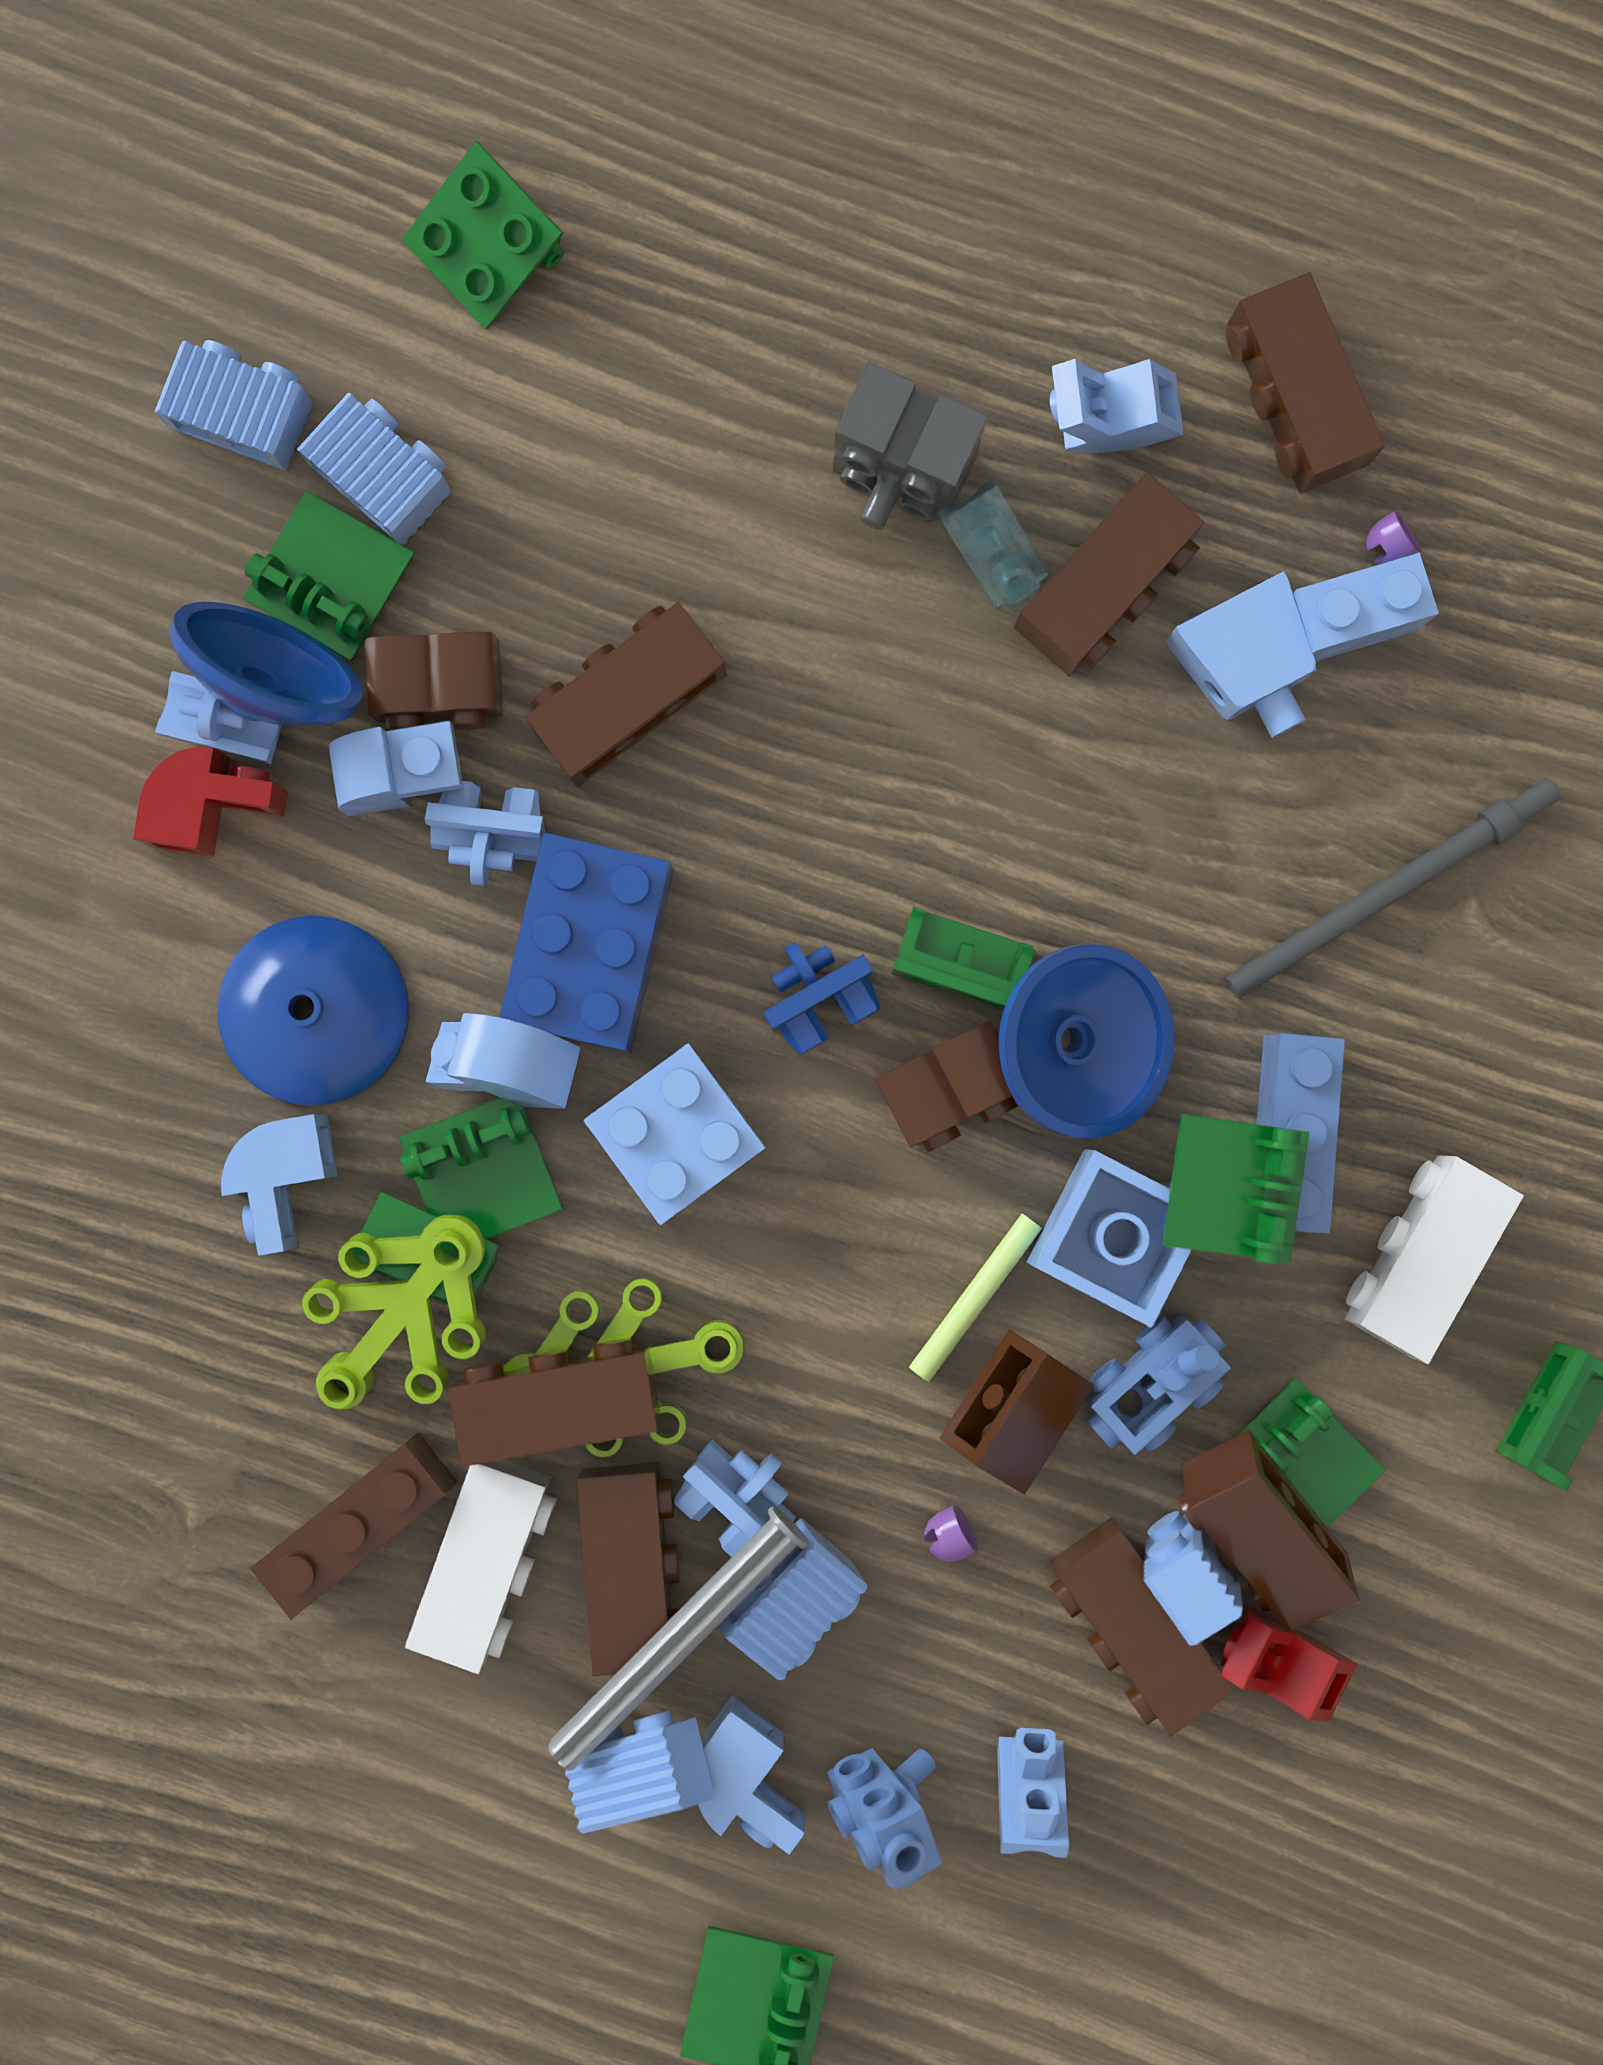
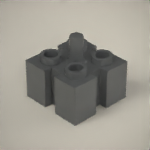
(904, 446)

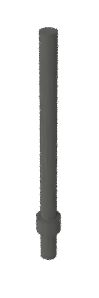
(1494, 825)

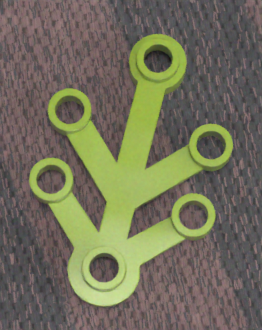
(405, 1305)
(663, 1357)

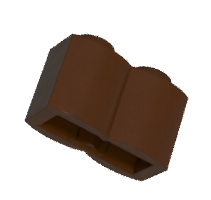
(434, 679)
(948, 1087)

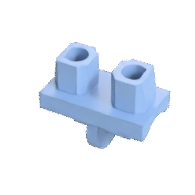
(203, 720)
(485, 836)
(734, 1487)
(1032, 1793)

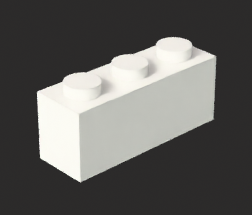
(1431, 1256)
(482, 1564)

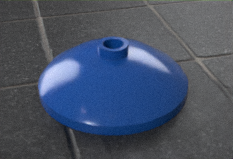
(264, 666)
(355, 1018)
(1116, 1046)

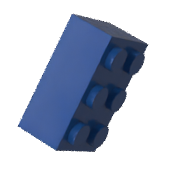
(587, 942)

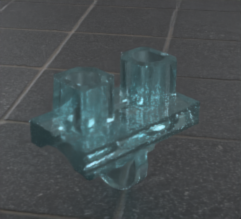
(995, 545)

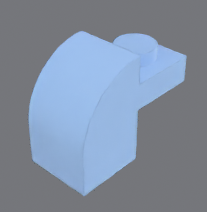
(1115, 408)
(384, 768)
(504, 1061)
(265, 1165)
(739, 1754)

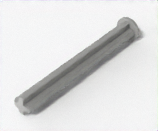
(676, 1639)

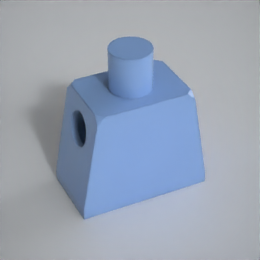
(1249, 654)

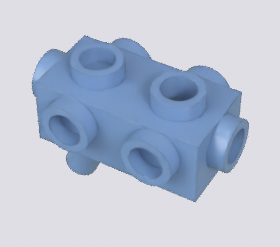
(1170, 1372)
(885, 1814)

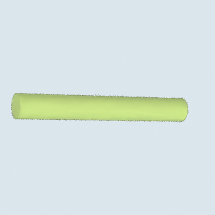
(975, 1297)

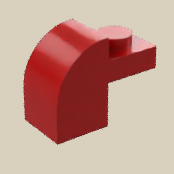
(186, 797)
(1286, 1666)

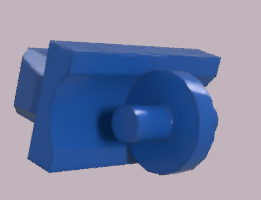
(847, 985)

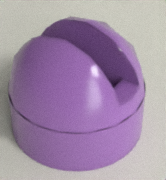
(1394, 537)
(951, 1535)

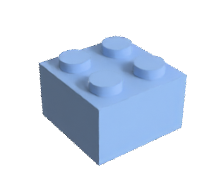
(674, 1133)
(1110, 1238)

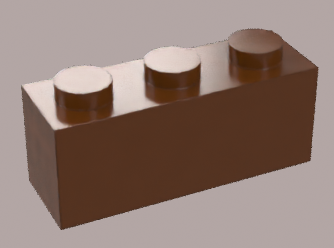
(1303, 383)
(1110, 576)
(626, 692)
(554, 1403)
(354, 1526)
(1267, 1532)
(625, 1559)
(1134, 1631)

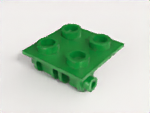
(483, 236)
(327, 575)
(482, 1168)
(1235, 1188)
(1314, 1451)
(755, 2001)

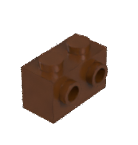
(1021, 1412)

